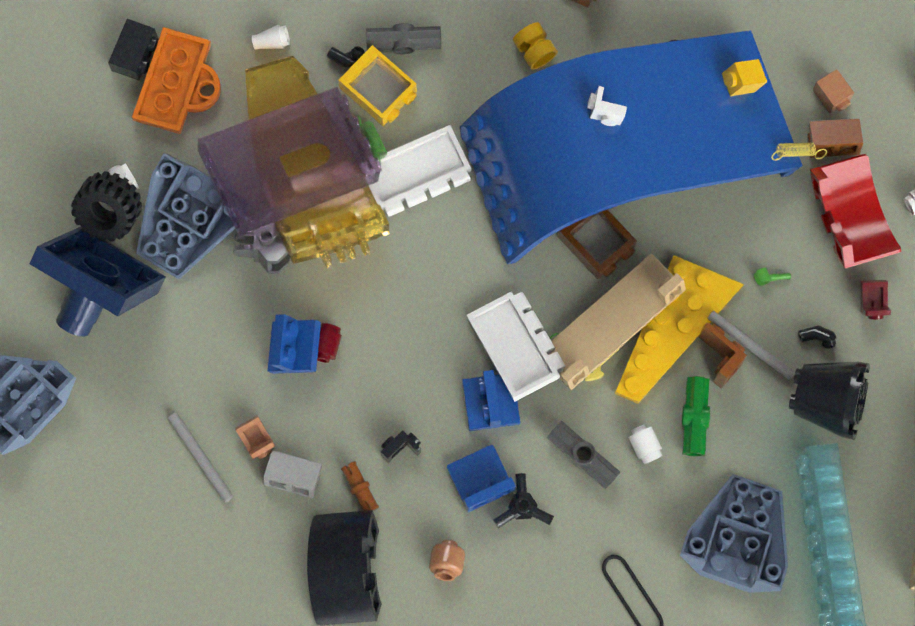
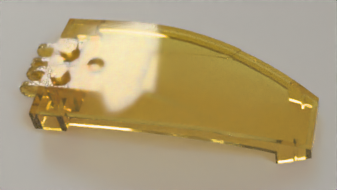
(328, 226)

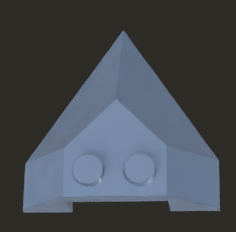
(29, 398)

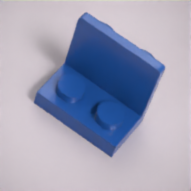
(480, 478)

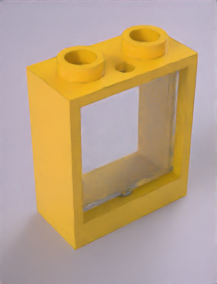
(378, 86)

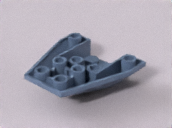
(181, 217)
(740, 537)

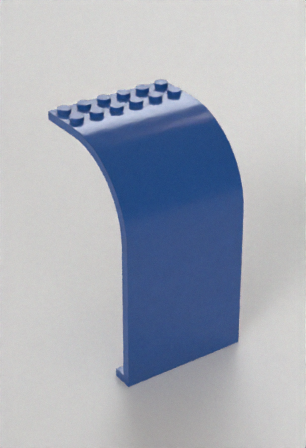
(681, 131)

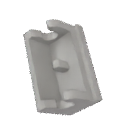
(292, 474)

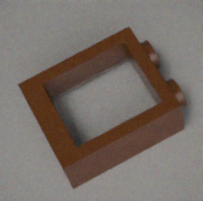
(599, 242)

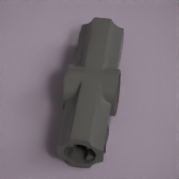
(404, 38)
(596, 467)

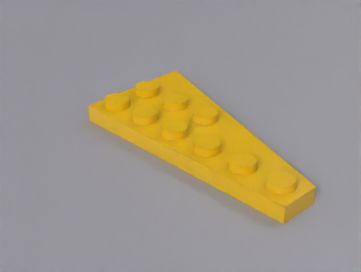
(675, 327)

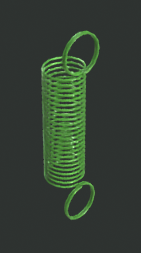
(372, 136)

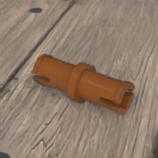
(359, 487)

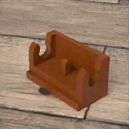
(836, 136)

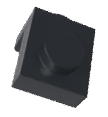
(394, 446)

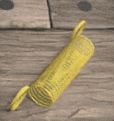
(793, 153)

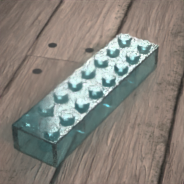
(830, 536)

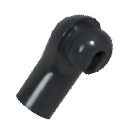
(345, 59)
(818, 332)

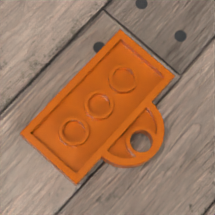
(176, 82)

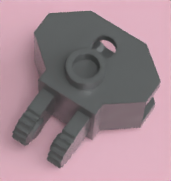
(266, 248)

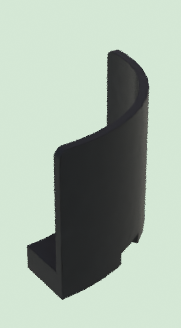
(340, 568)

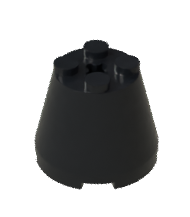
(831, 395)

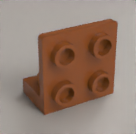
(731, 352)

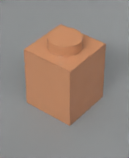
(833, 92)

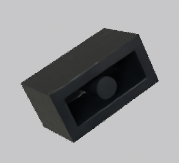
(133, 49)

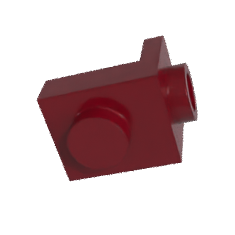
(875, 299)

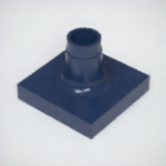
(95, 278)

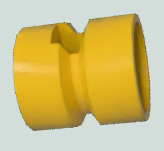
(536, 48)

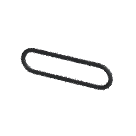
(637, 583)

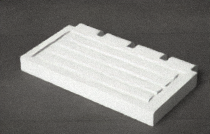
(420, 167)
(514, 346)

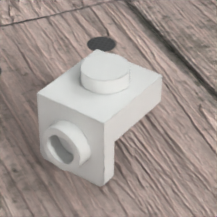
(608, 113)

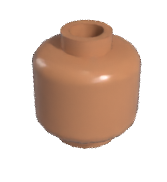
(447, 560)

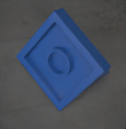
(293, 345)
(489, 403)

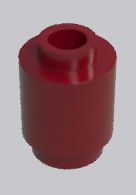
(328, 342)

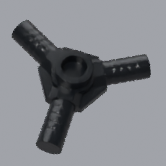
(522, 506)

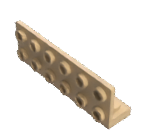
(615, 319)

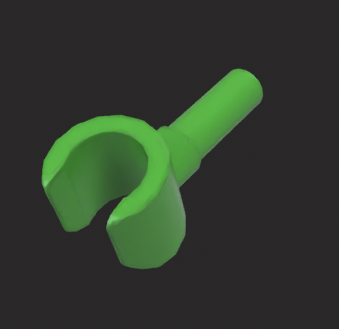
(762, 276)

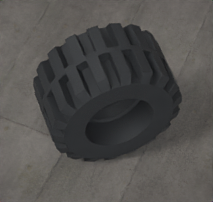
(98, 220)

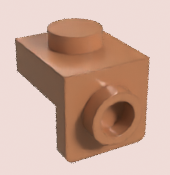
(255, 438)

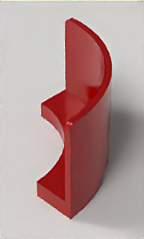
(853, 211)

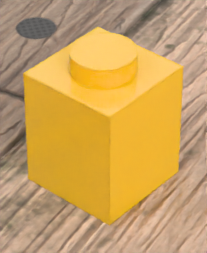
(744, 77)

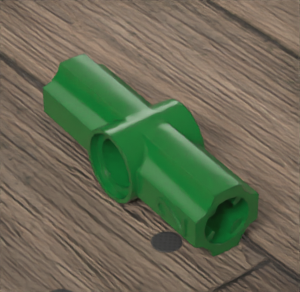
(695, 416)

